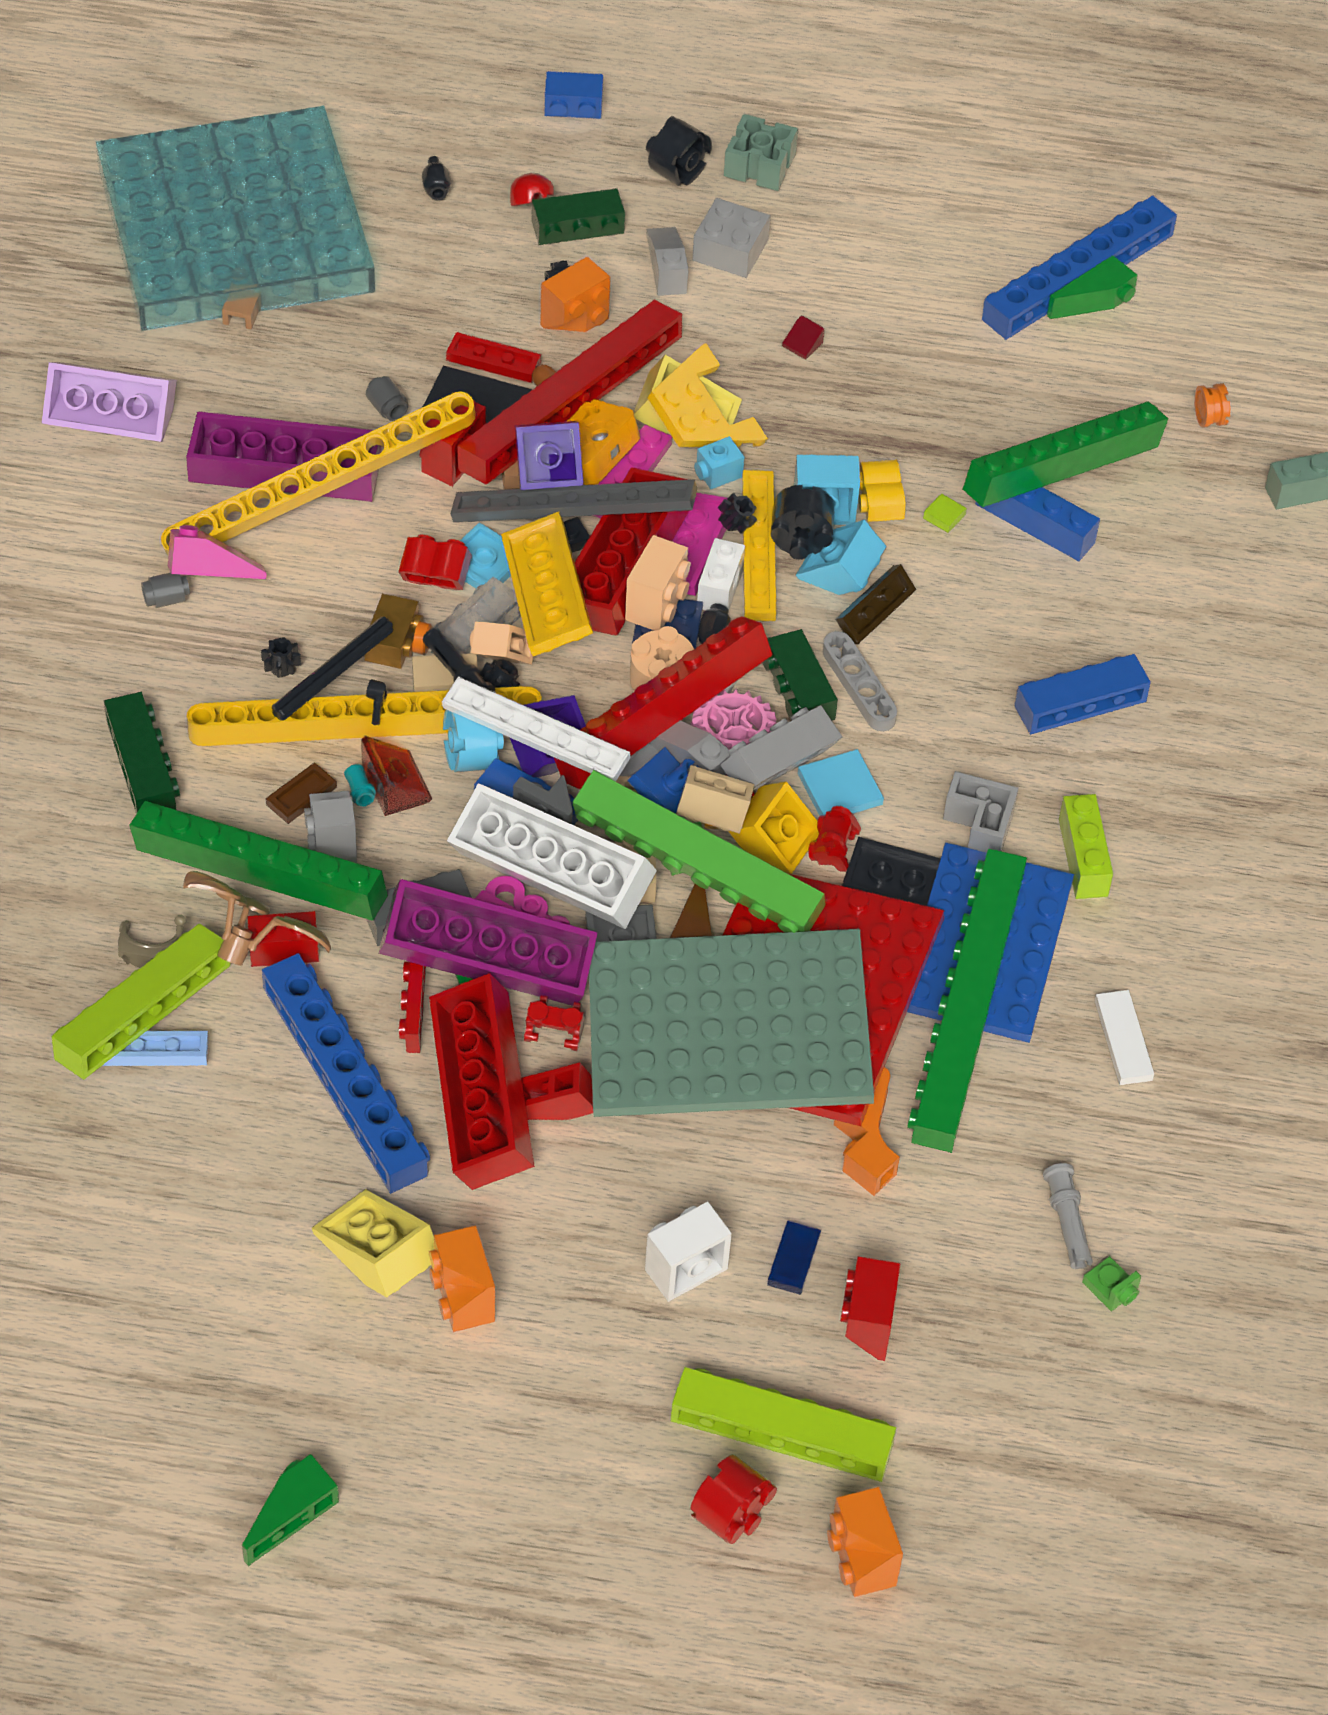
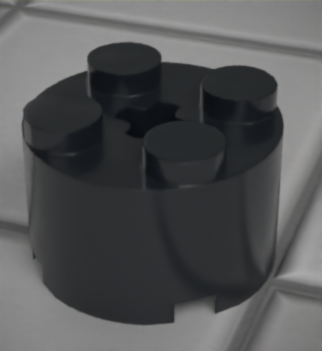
(678, 151)
(802, 521)

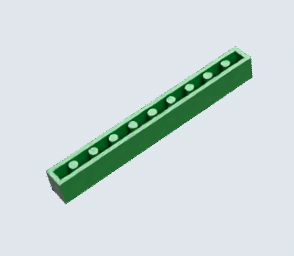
(969, 1001)

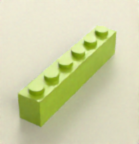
(139, 1002)
(783, 1423)

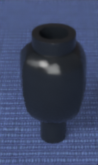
(436, 179)
(713, 621)

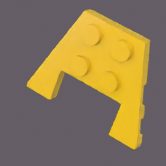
(690, 410)

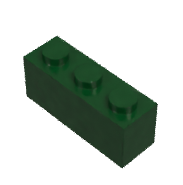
(578, 216)
(799, 674)

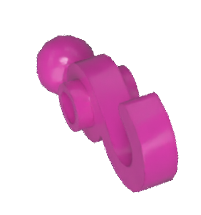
(528, 904)

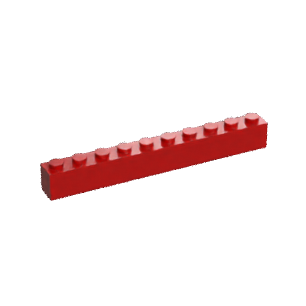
(580, 381)

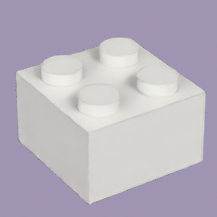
(687, 1250)

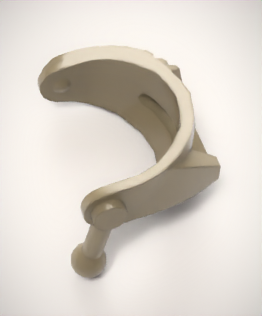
(140, 953)

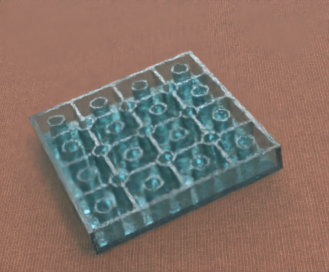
(234, 217)

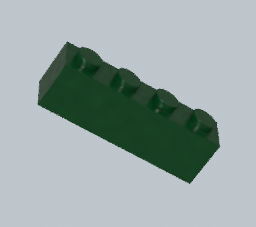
(140, 752)

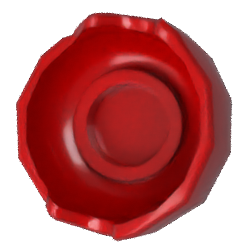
(529, 187)

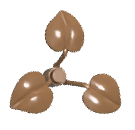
(238, 940)

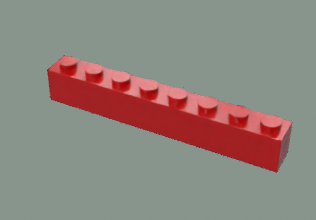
(677, 691)

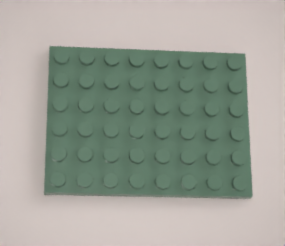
(729, 1023)

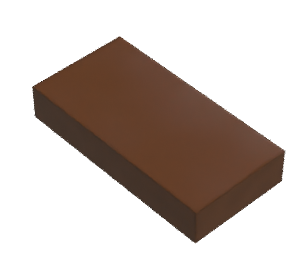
(294, 796)

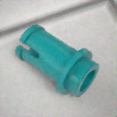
(361, 791)

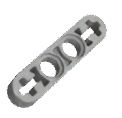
(863, 679)

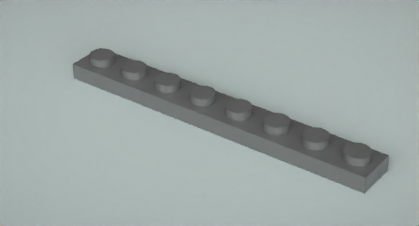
(574, 501)

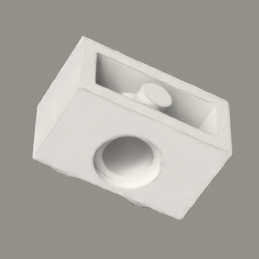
(721, 573)

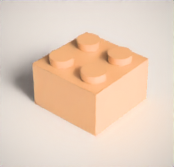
(657, 583)

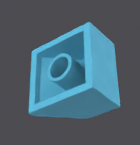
(846, 562)

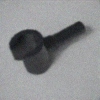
(377, 691)

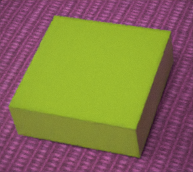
(944, 513)

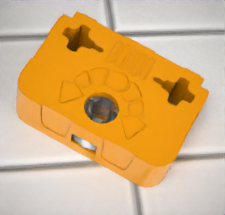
(605, 437)

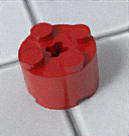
(732, 1499)

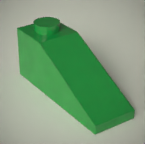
(1095, 290)
(295, 1501)

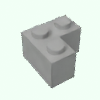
(984, 807)
(332, 825)

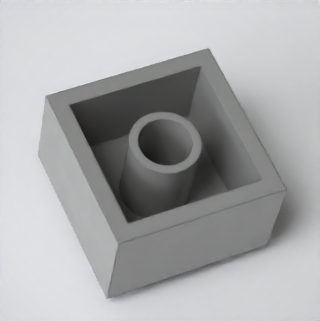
(731, 237)

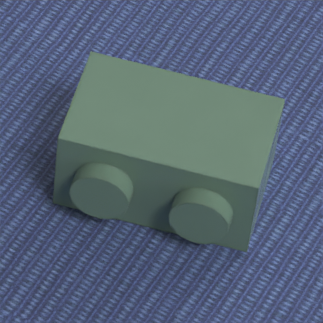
(1298, 481)

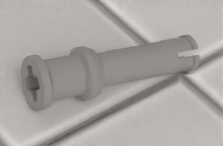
(1066, 1202)

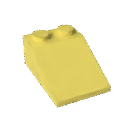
(644, 411)
(377, 1241)

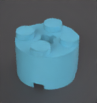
(469, 743)

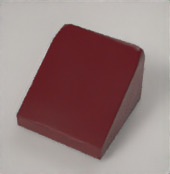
(804, 337)

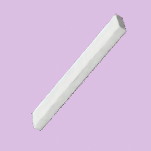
(535, 729)

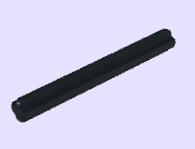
(332, 668)

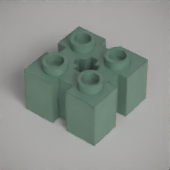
(760, 152)

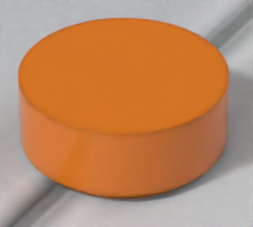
(418, 645)

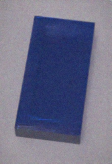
(794, 1257)

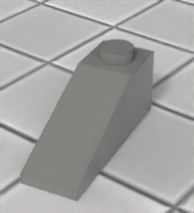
(668, 261)
(695, 744)

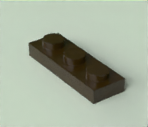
(876, 604)

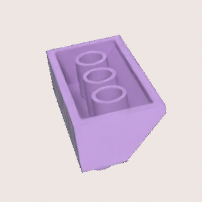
(108, 401)

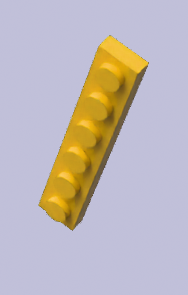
(759, 555)

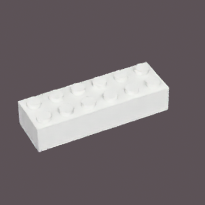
(552, 855)

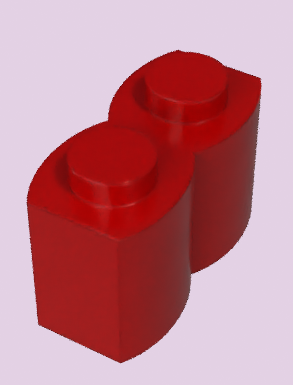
(435, 562)

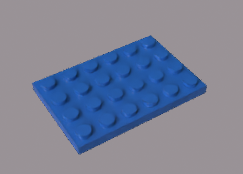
(1026, 952)

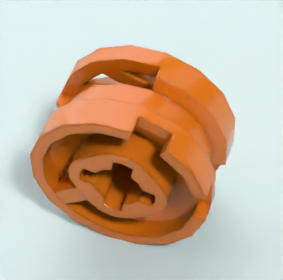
(1212, 405)

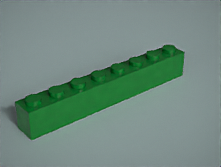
(1064, 454)
(259, 860)

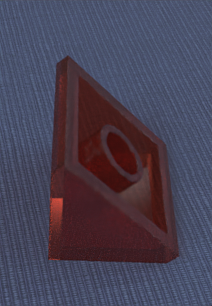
(393, 775)

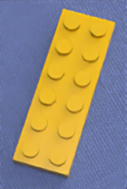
(546, 584)

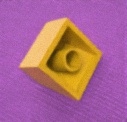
(777, 827)

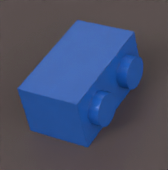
(573, 95)

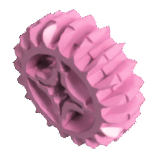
(732, 717)

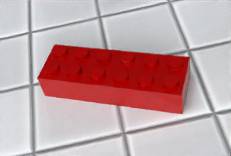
(614, 553)
(481, 1082)

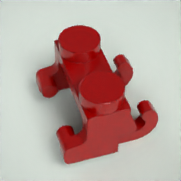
(833, 834)
(568, 1020)

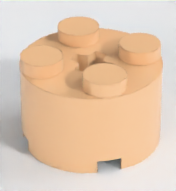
(655, 652)

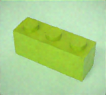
(1085, 846)

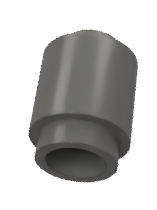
(387, 398)
(165, 590)

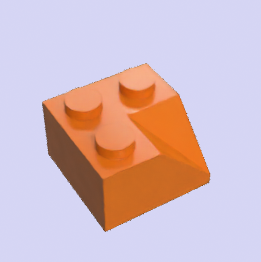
(576, 298)
(463, 1279)
(865, 1542)

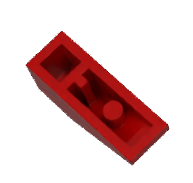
(558, 1093)

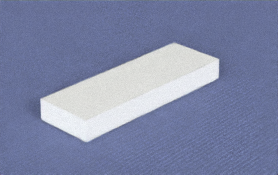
(1124, 1037)

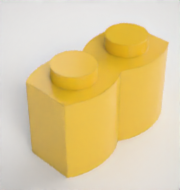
(881, 491)

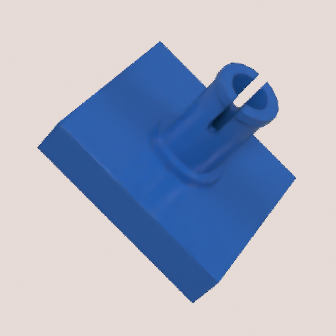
(662, 779)

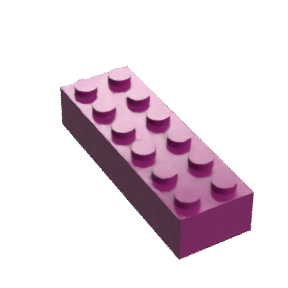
(253, 450)
(485, 938)

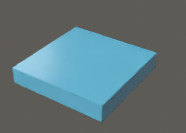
(487, 557)
(840, 782)

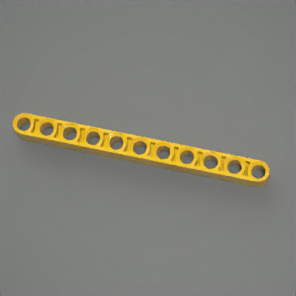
(330, 464)
(327, 718)

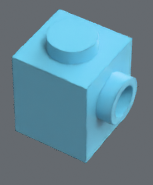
(719, 463)

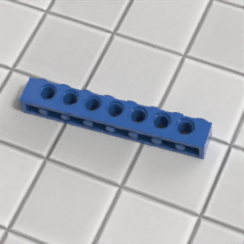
(1124, 237)
(394, 1167)

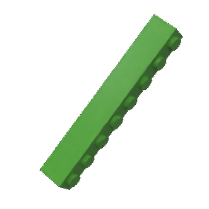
(698, 854)

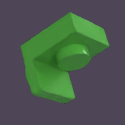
(1112, 1284)

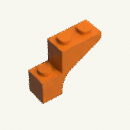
(867, 1156)

